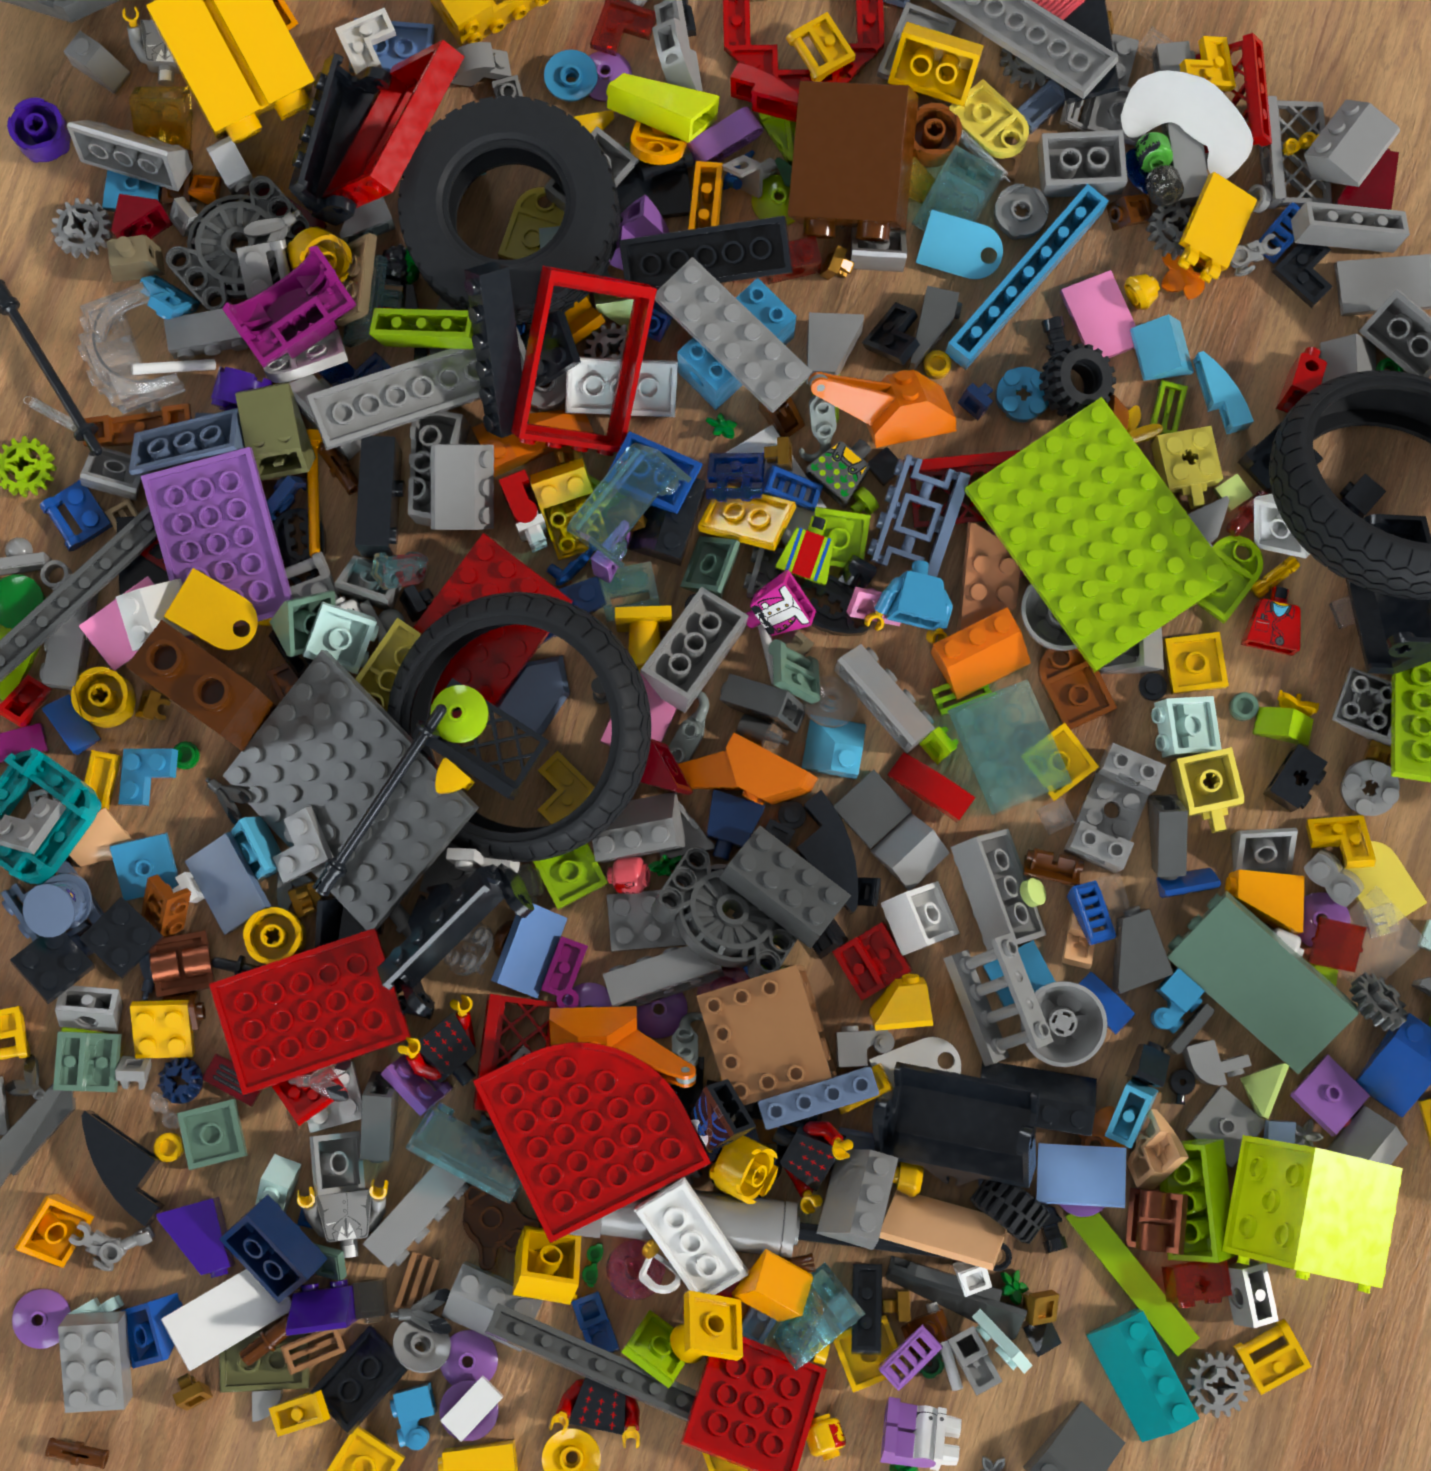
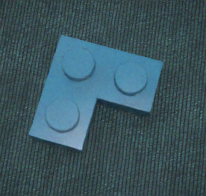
(167, 299)
(139, 768)

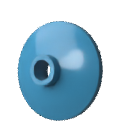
(570, 64)

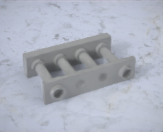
(978, 1010)

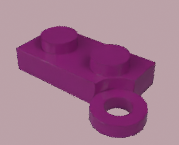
(564, 971)

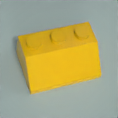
(935, 63)

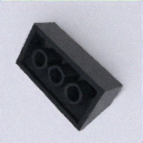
(1065, 1099)

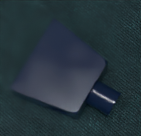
(731, 822)

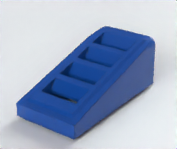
(1285, 218)
(794, 480)
(1094, 897)

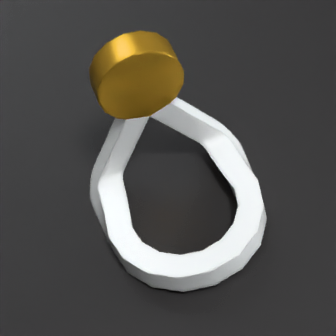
(649, 1251)

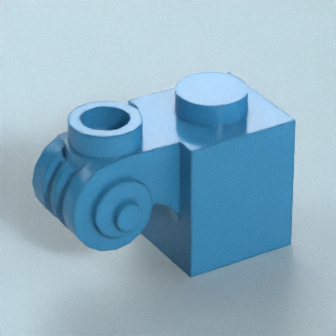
(1181, 995)
(409, 1407)

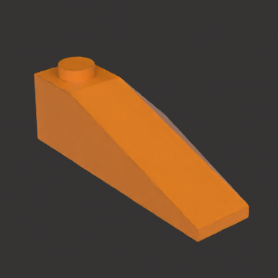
(511, 453)

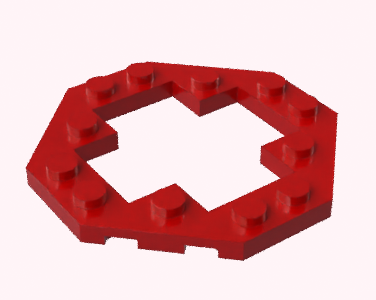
(765, 57)

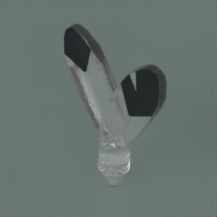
(321, 1081)

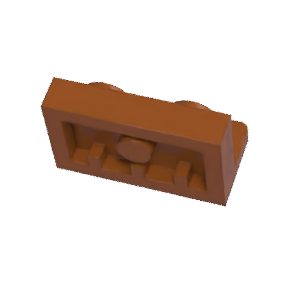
(163, 908)

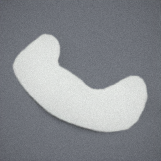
(1197, 108)

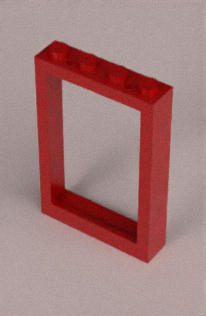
(427, 79)
(629, 370)

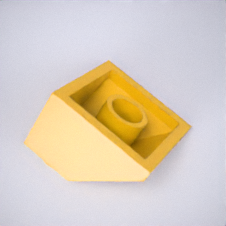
(902, 1005)

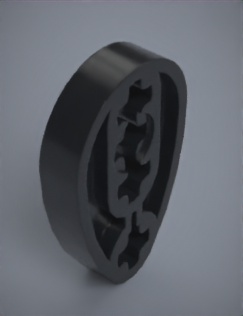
(284, 532)
(839, 622)

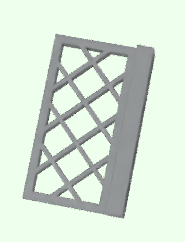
(1272, 156)

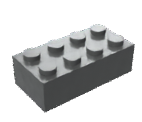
(785, 886)

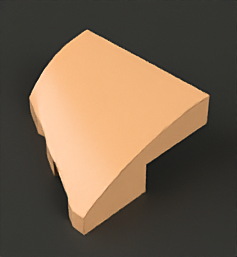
(96, 841)
(1156, 1153)

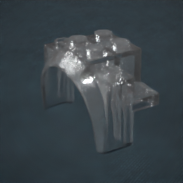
(113, 354)

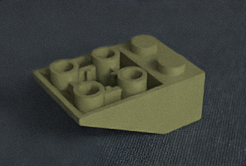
(275, 431)

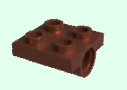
(181, 964)
(1156, 1221)

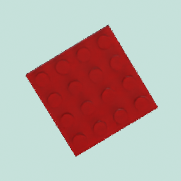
(754, 1409)

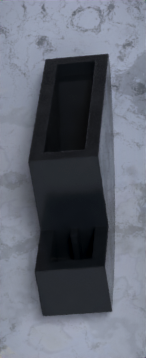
(831, 848)
(122, 1166)

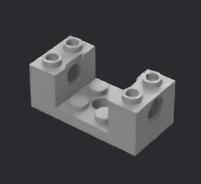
(1127, 782)

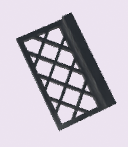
(479, 768)

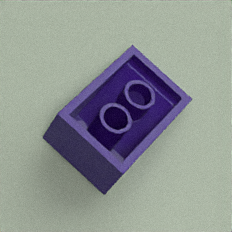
(321, 1308)

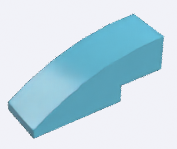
(1222, 394)

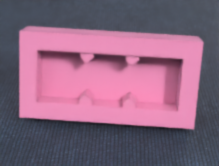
(863, 603)

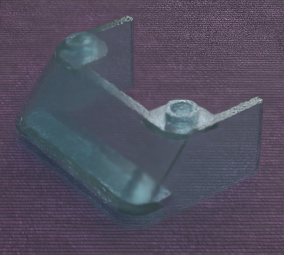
(623, 499)
(465, 1153)

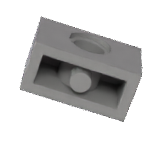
(89, 1008)
(1252, 1295)

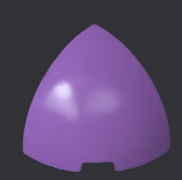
(639, 220)

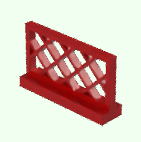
(1254, 86)
(964, 463)
(493, 1030)

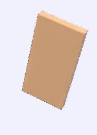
(943, 1229)

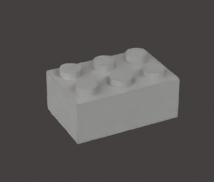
(1082, 158)
(95, 1361)

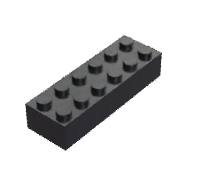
(725, 251)

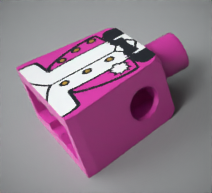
(781, 606)

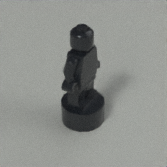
(1054, 330)
(1053, 1238)

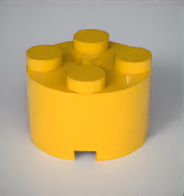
(332, 247)
(91, 688)
(269, 920)
(744, 1169)

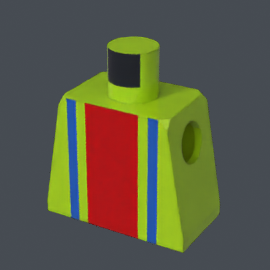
(808, 552)

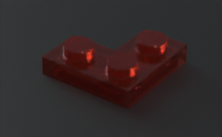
(621, 18)

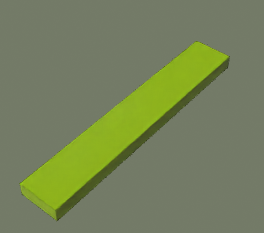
(1134, 1281)

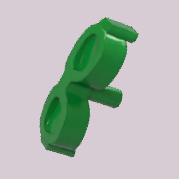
(590, 1272)

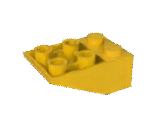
(560, 496)

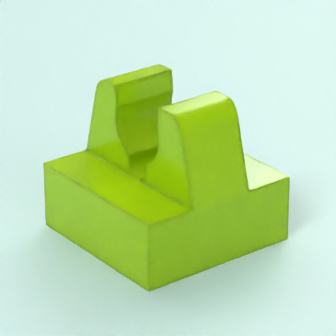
(938, 744)

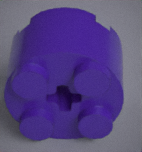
(39, 130)
(232, 381)

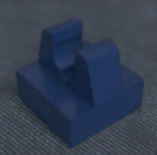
(976, 400)

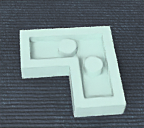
(1006, 1348)

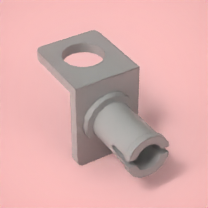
(751, 173)

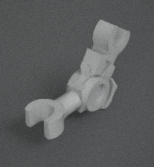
(1251, 253)
(109, 1249)

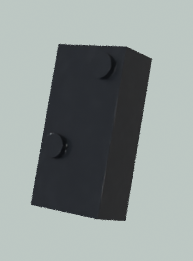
(379, 496)

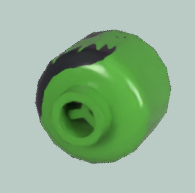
(1153, 151)

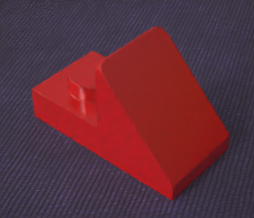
(24, 701)

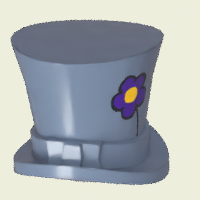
(57, 905)

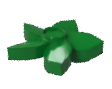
(722, 426)
(665, 865)
(1013, 1287)

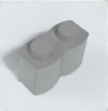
(1339, 883)

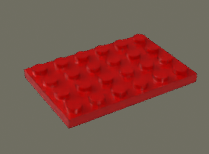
(499, 655)
(308, 1011)

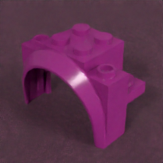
(292, 311)

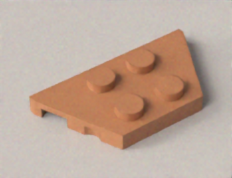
(988, 577)

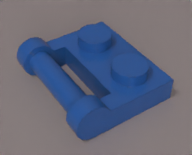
(83, 509)

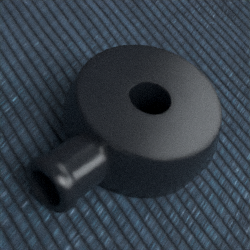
(1177, 1088)

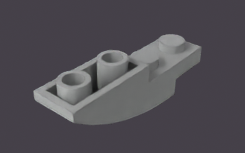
(673, 46)

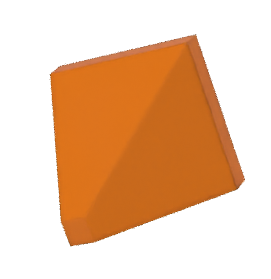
(205, 188)

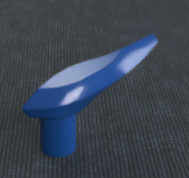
(733, 181)
(571, 570)

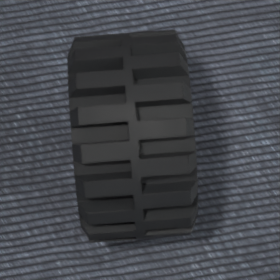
(1093, 371)
(1011, 1208)

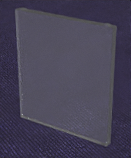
(1387, 952)

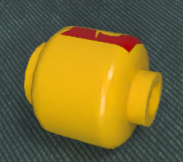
(825, 1437)

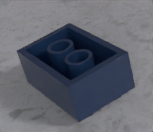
(273, 1249)

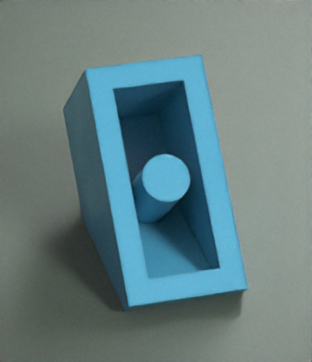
(1131, 1113)

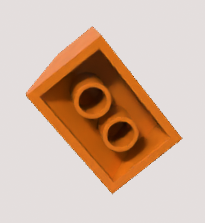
(981, 653)

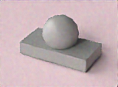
(21, 558)
(384, 620)

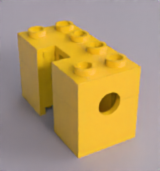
(476, 19)

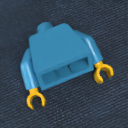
(915, 601)

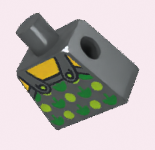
(840, 470)

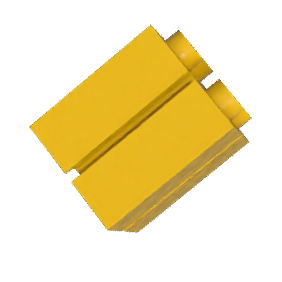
(234, 61)

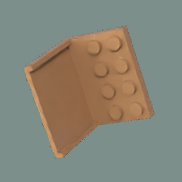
(768, 1034)

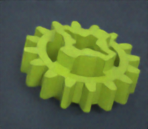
(33, 475)

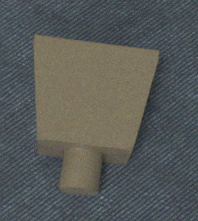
(132, 258)

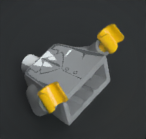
(151, 48)
(345, 1215)

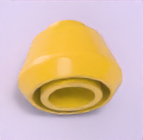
(1141, 290)
(908, 1178)

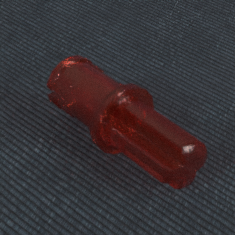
(1244, 517)

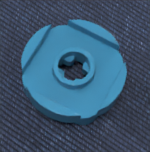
(1012, 404)

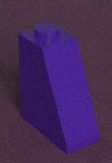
(197, 1233)

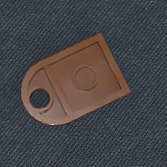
(1074, 689)

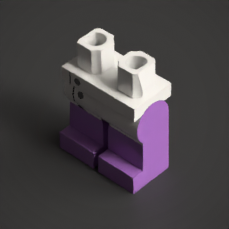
(917, 1435)

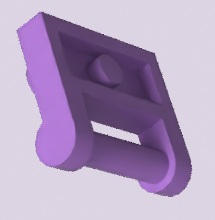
(414, 1088)

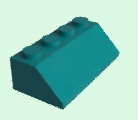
(1142, 1376)

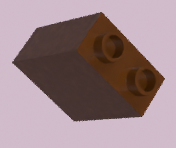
(852, 158)
(201, 685)

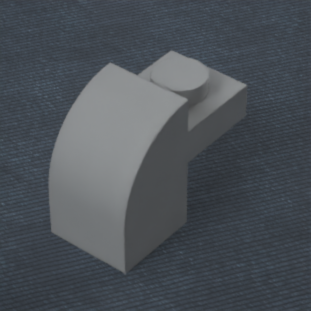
(481, 62)
(1205, 1064)
(974, 1360)

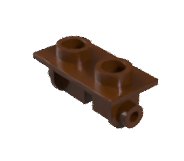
(1041, 865)

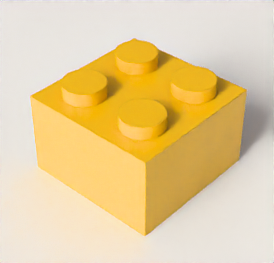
(546, 1268)

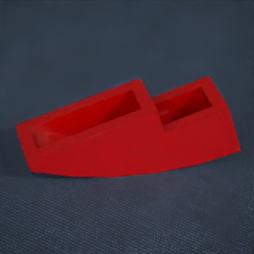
(765, 92)
(931, 787)

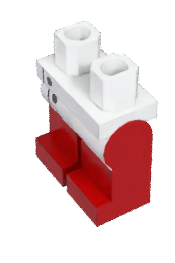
(529, 523)

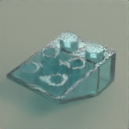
(960, 188)
(825, 1317)

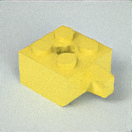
(1191, 480)
(1215, 800)

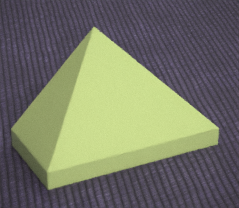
(614, 307)
(1263, 1088)

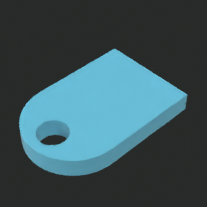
(957, 244)

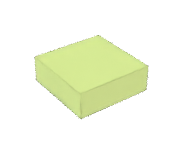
(1235, 490)

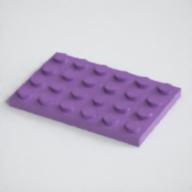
(219, 523)

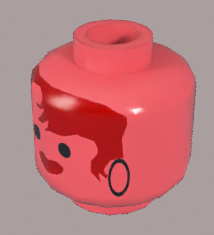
(629, 875)

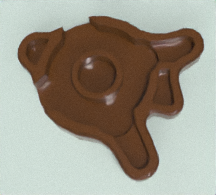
(493, 1224)

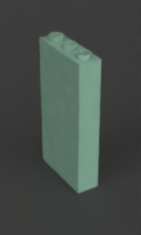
(1261, 981)

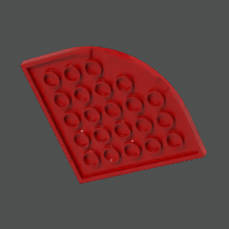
(588, 1131)

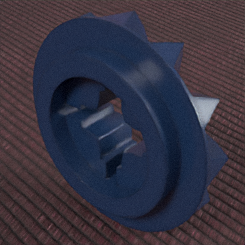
(190, 1073)

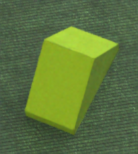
(1283, 725)

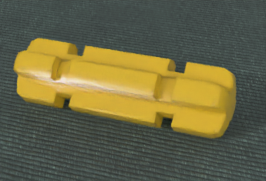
(1275, 576)

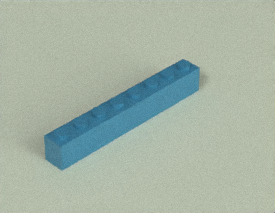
(1026, 277)

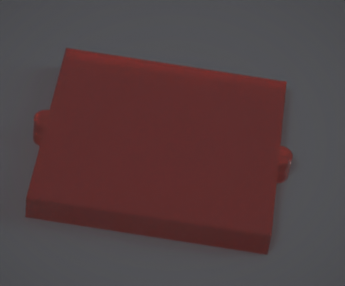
(1337, 944)

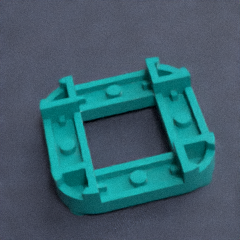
(80, 813)

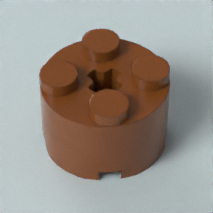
(946, 128)

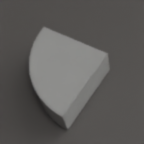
(262, 1401)

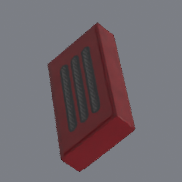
(223, 1076)

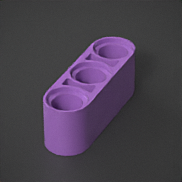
(726, 137)

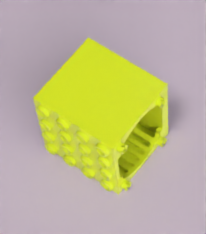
(1312, 1211)

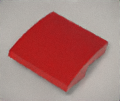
(872, 960)

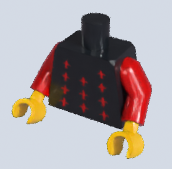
(445, 1047)
(810, 1156)
(599, 1408)

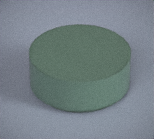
(1243, 706)

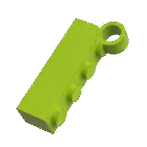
(422, 328)

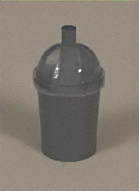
(761, 732)

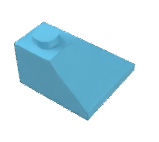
(834, 749)

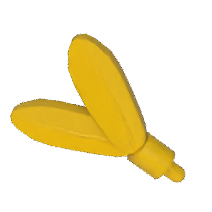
(1142, 433)

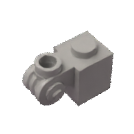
(853, 1045)

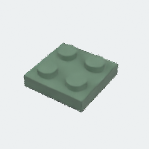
(212, 1134)

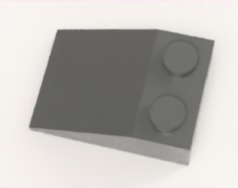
(1078, 1445)

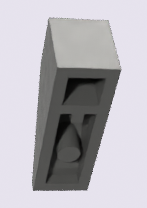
(935, 320)

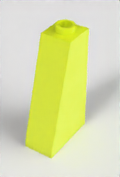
(663, 106)

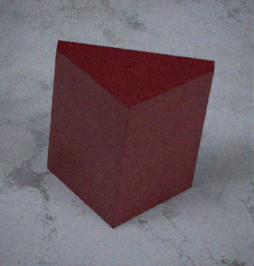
(139, 217)
(663, 770)

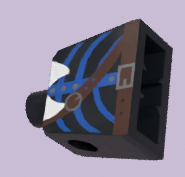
(720, 1116)

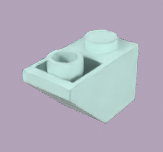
(279, 1181)

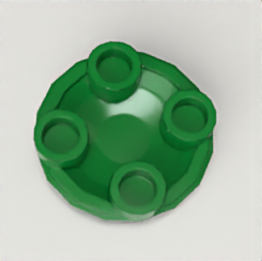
(18, 598)

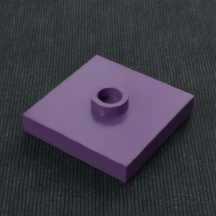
(1329, 1095)

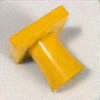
(644, 629)
(709, 1328)

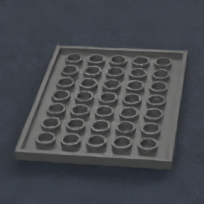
(334, 753)

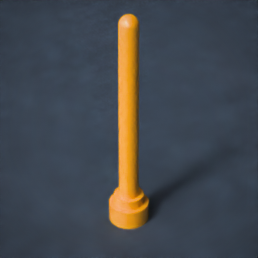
(313, 495)

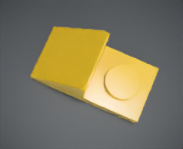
(299, 1413)

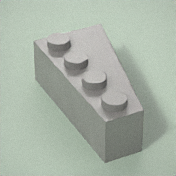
(435, 429)

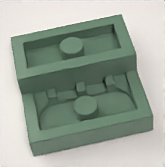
(86, 1061)

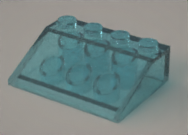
(1010, 747)

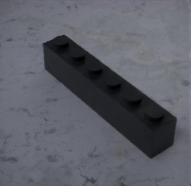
(494, 343)

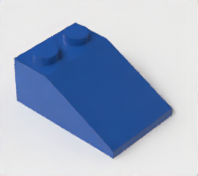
(690, 466)
(1399, 1067)

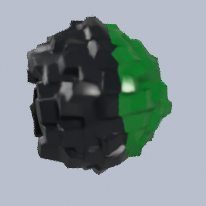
(400, 266)

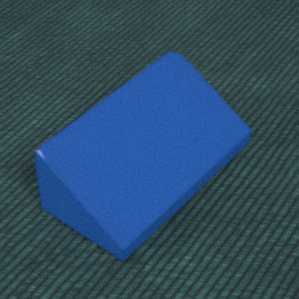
(72, 728)
(1193, 882)

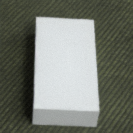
(472, 1408)

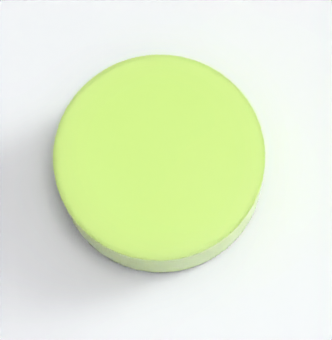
(1033, 892)

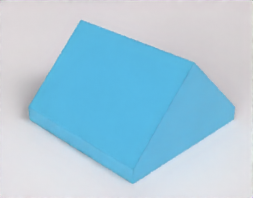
(1161, 349)
(257, 846)

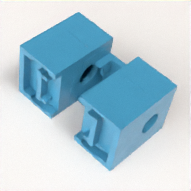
(709, 375)

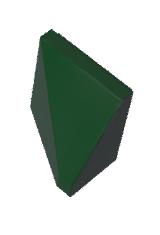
(785, 170)

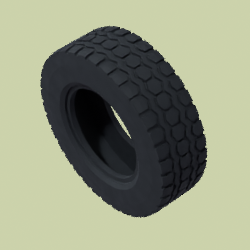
(495, 136)

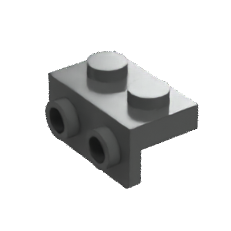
(763, 570)

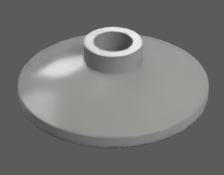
(435, 1347)

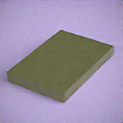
(266, 1373)

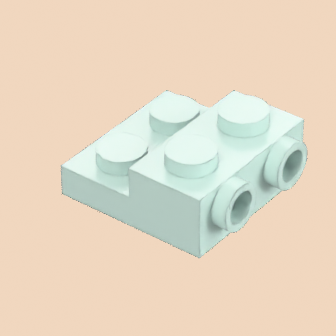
(343, 635)
(1186, 726)

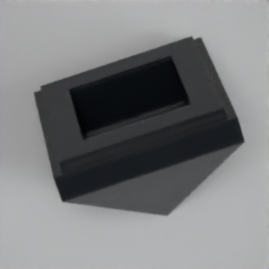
(869, 891)

